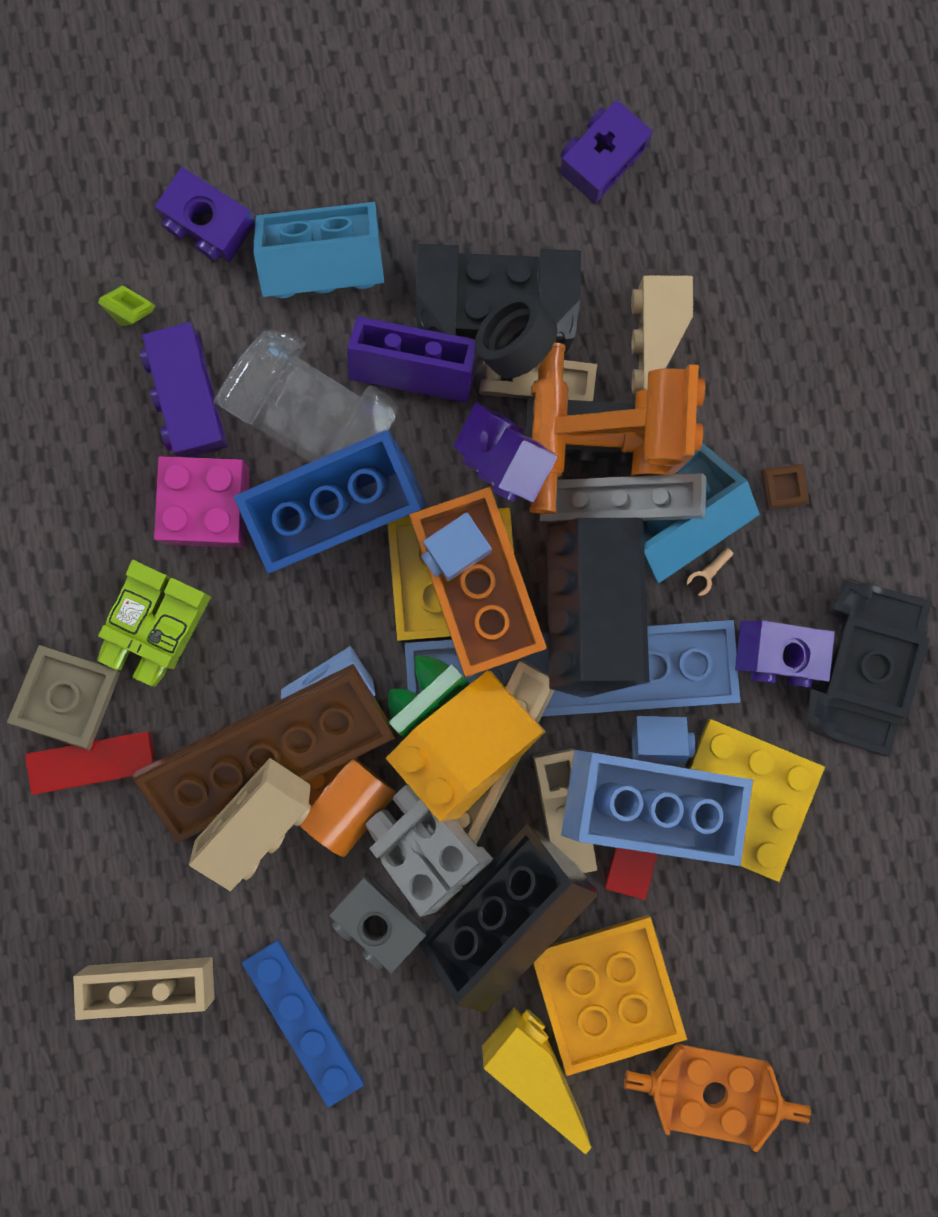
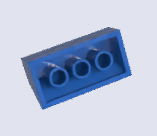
(330, 501)

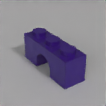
(503, 454)

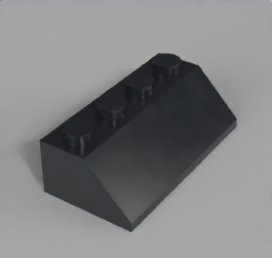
(597, 606)
(506, 919)

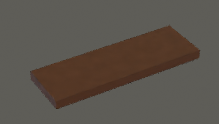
(301, 732)

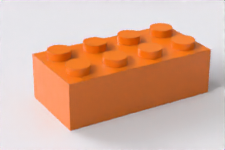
(488, 602)

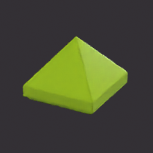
(125, 306)

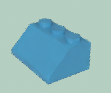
(318, 250)
(728, 507)

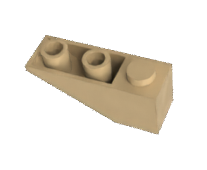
(664, 315)
(553, 780)

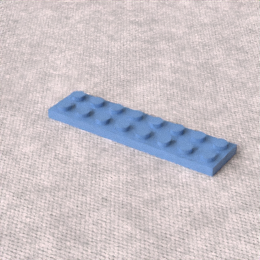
(686, 668)

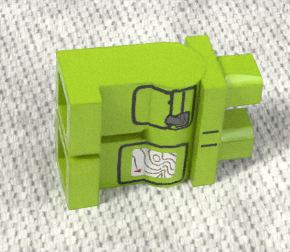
(151, 620)

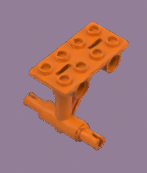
(658, 430)

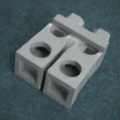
(424, 855)

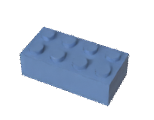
(656, 808)

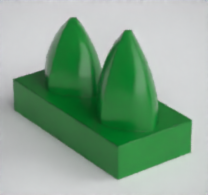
(439, 686)

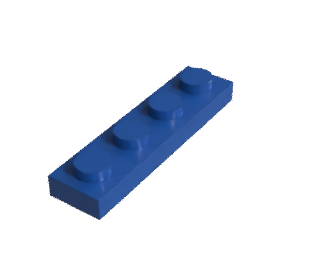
(303, 1023)

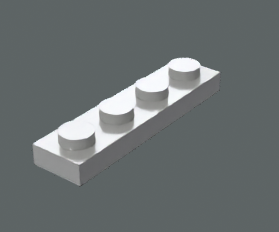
(630, 497)

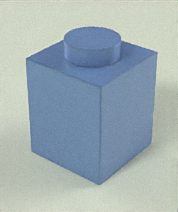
(455, 548)
(662, 740)

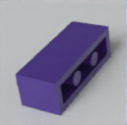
(411, 359)
(183, 391)

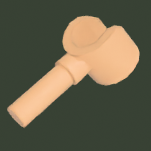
(710, 570)

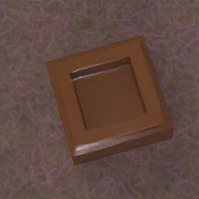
(785, 487)

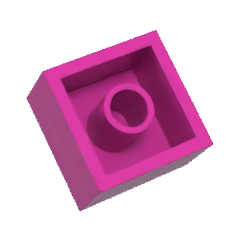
(198, 502)

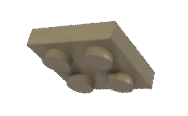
(64, 697)

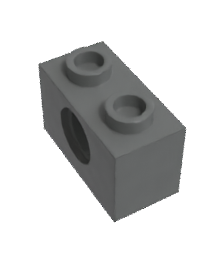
(371, 899)

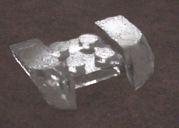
(299, 402)

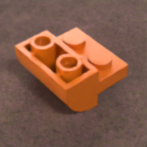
(343, 804)

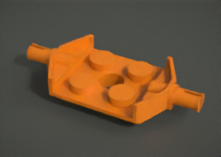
(745, 1114)

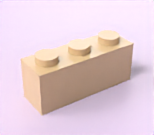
(251, 825)
(143, 988)

